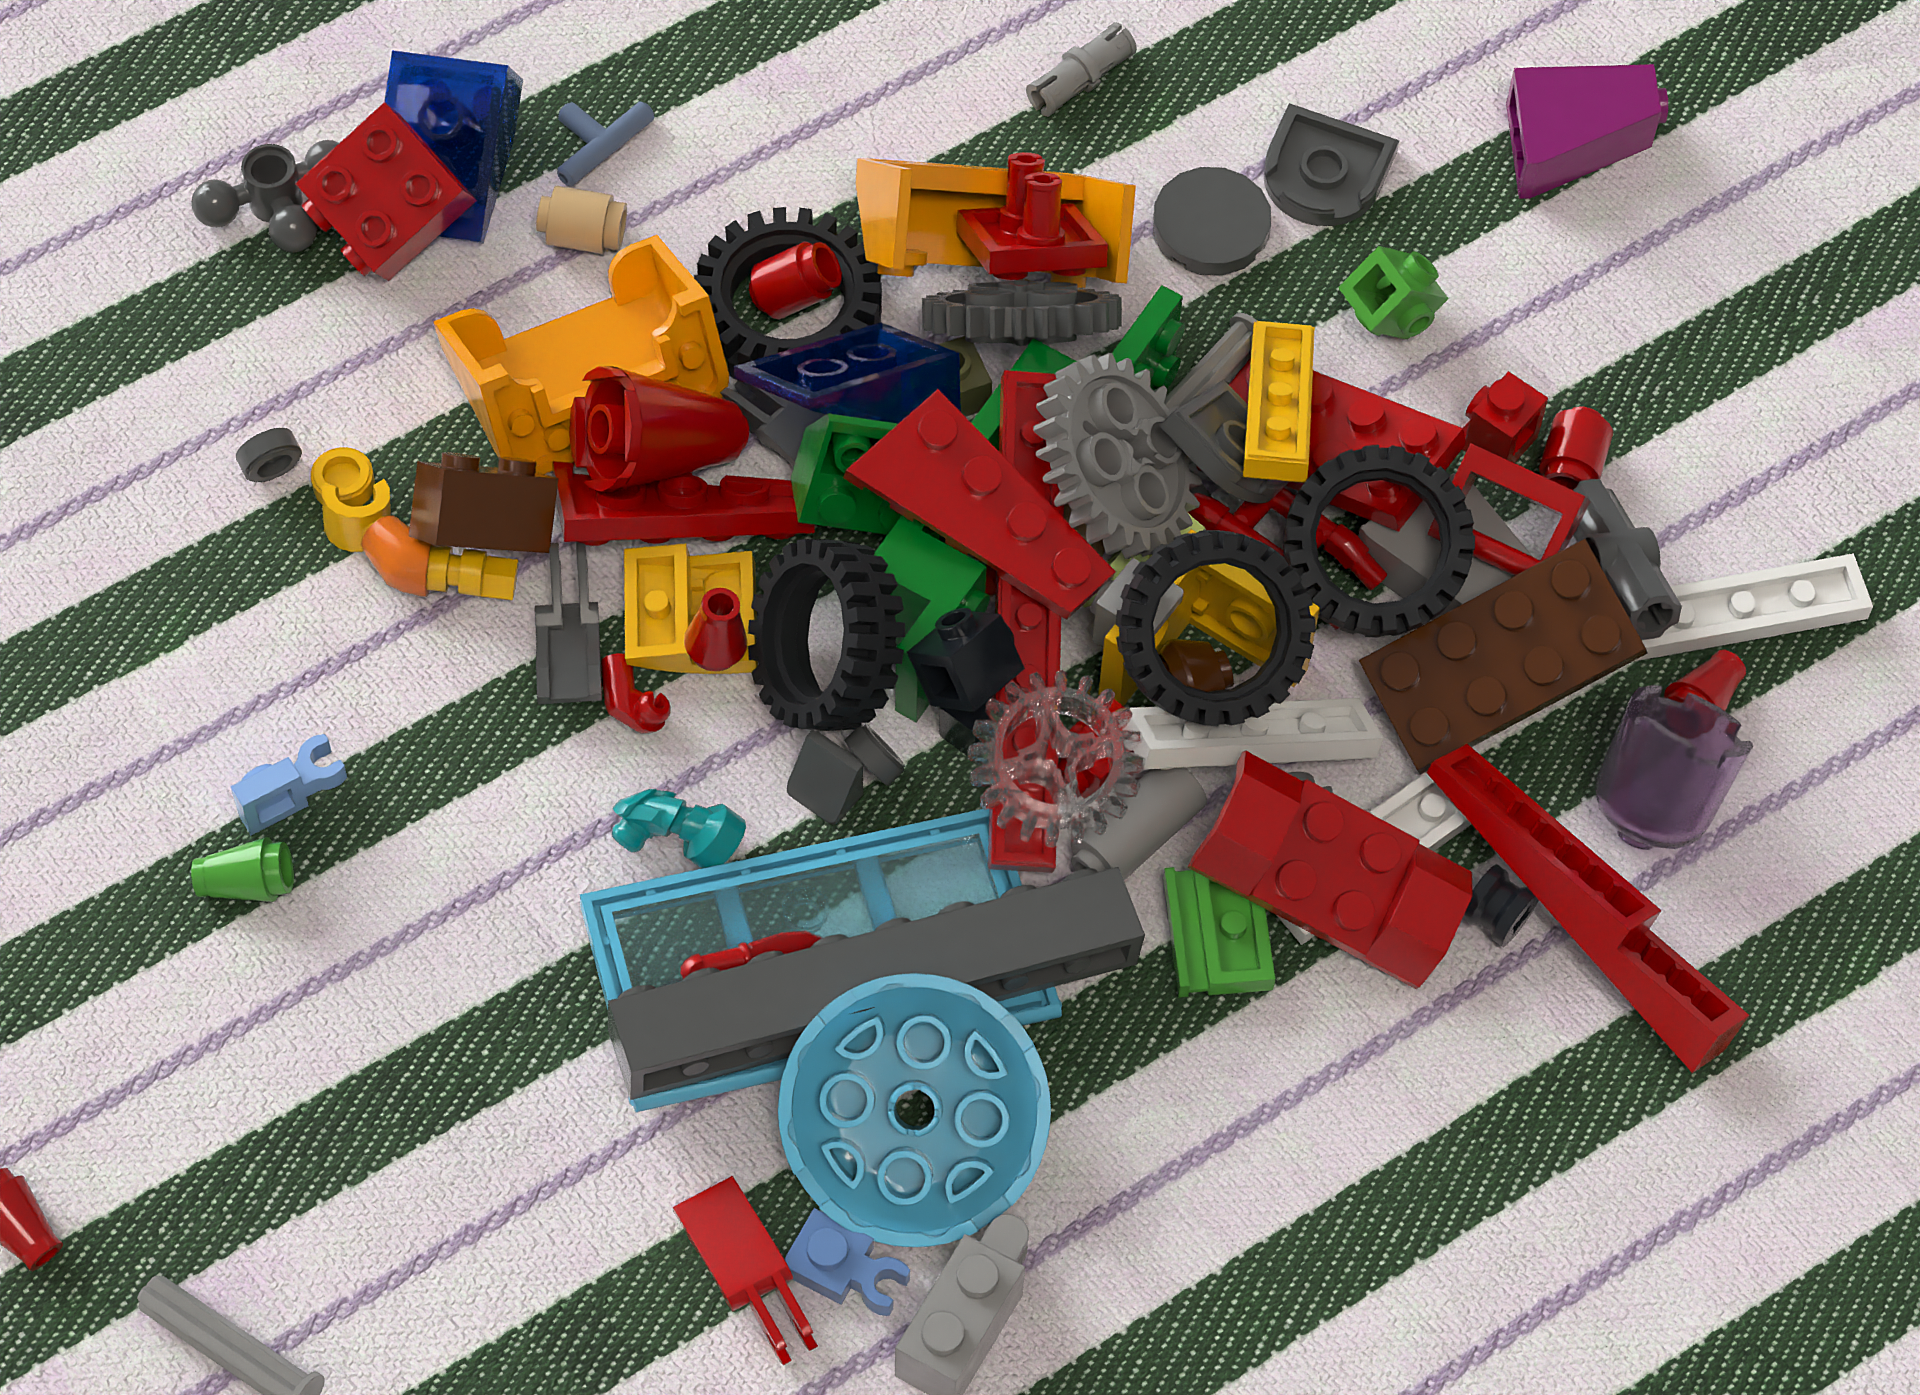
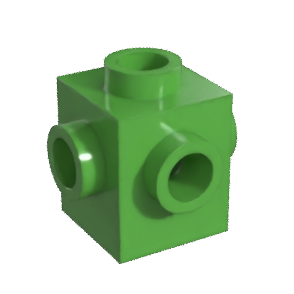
(1394, 293)

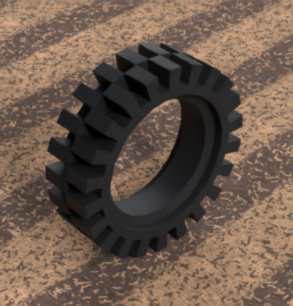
(733, 261)

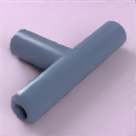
(600, 140)

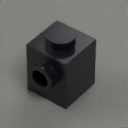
(965, 659)

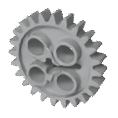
(1114, 456)

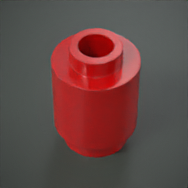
(794, 279)
(1576, 447)

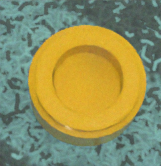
(348, 471)

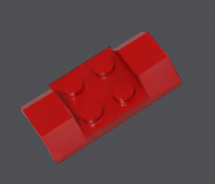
(1335, 871)

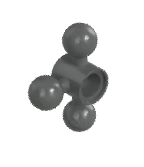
(279, 204)

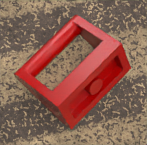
(1527, 485)

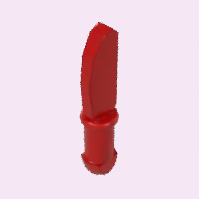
(741, 955)

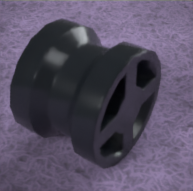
(1500, 905)

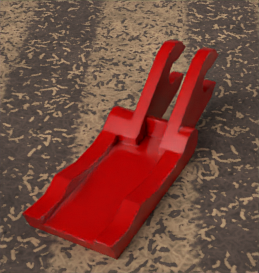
(742, 1258)

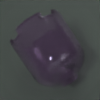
(1669, 769)

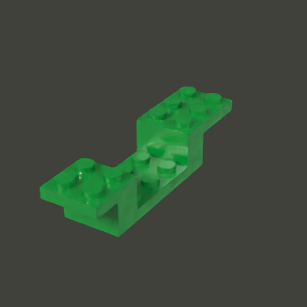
(942, 579)

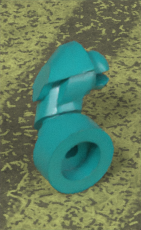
(708, 833)

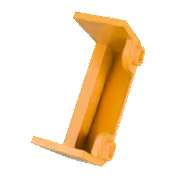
(913, 209)

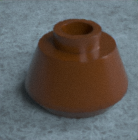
(1197, 664)

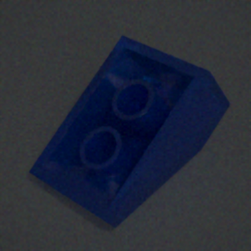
(466, 118)
(859, 374)

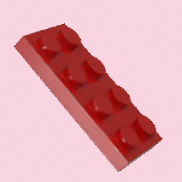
(1354, 418)

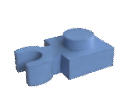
(838, 1260)

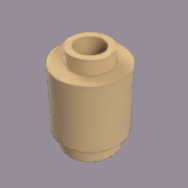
(582, 220)

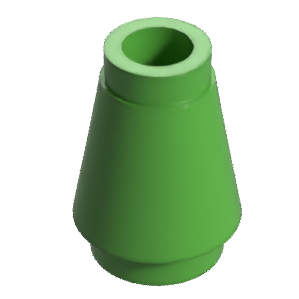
(245, 872)

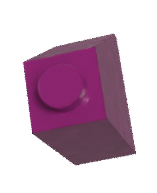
(1579, 120)

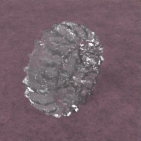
(1081, 749)

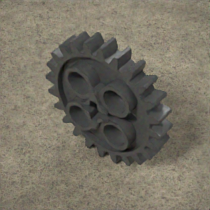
(1021, 311)

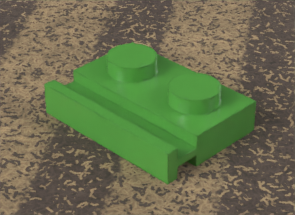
(1216, 937)

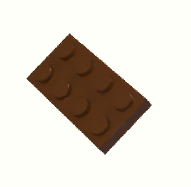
(1503, 655)

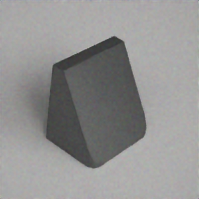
(826, 778)

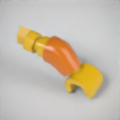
(409, 562)

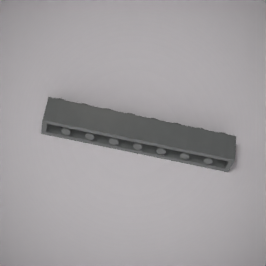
(759, 1010)

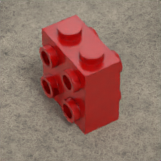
(383, 194)

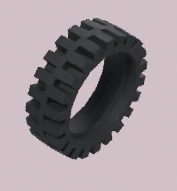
(1426, 482)
(866, 643)
(1288, 651)

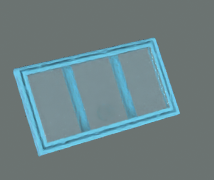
(827, 888)

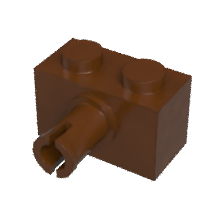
(482, 505)

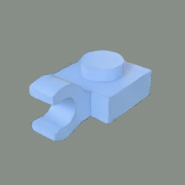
(281, 789)

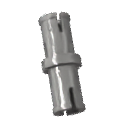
(1081, 69)

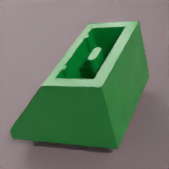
(819, 469)

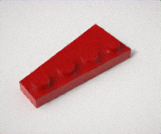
(965, 490)
(675, 509)

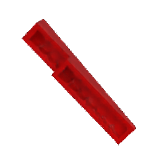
(1594, 907)

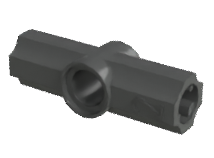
(1629, 561)

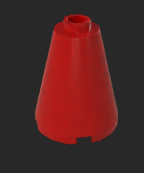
(649, 430)

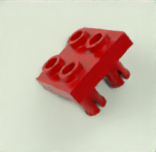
(1032, 228)

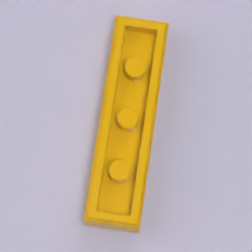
(1279, 402)

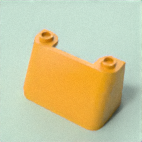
(527, 383)

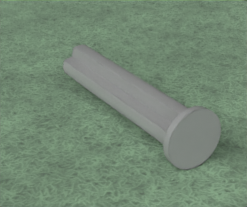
(1219, 364)
(224, 1341)

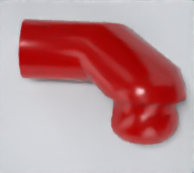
(627, 703)

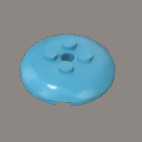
(900, 1178)

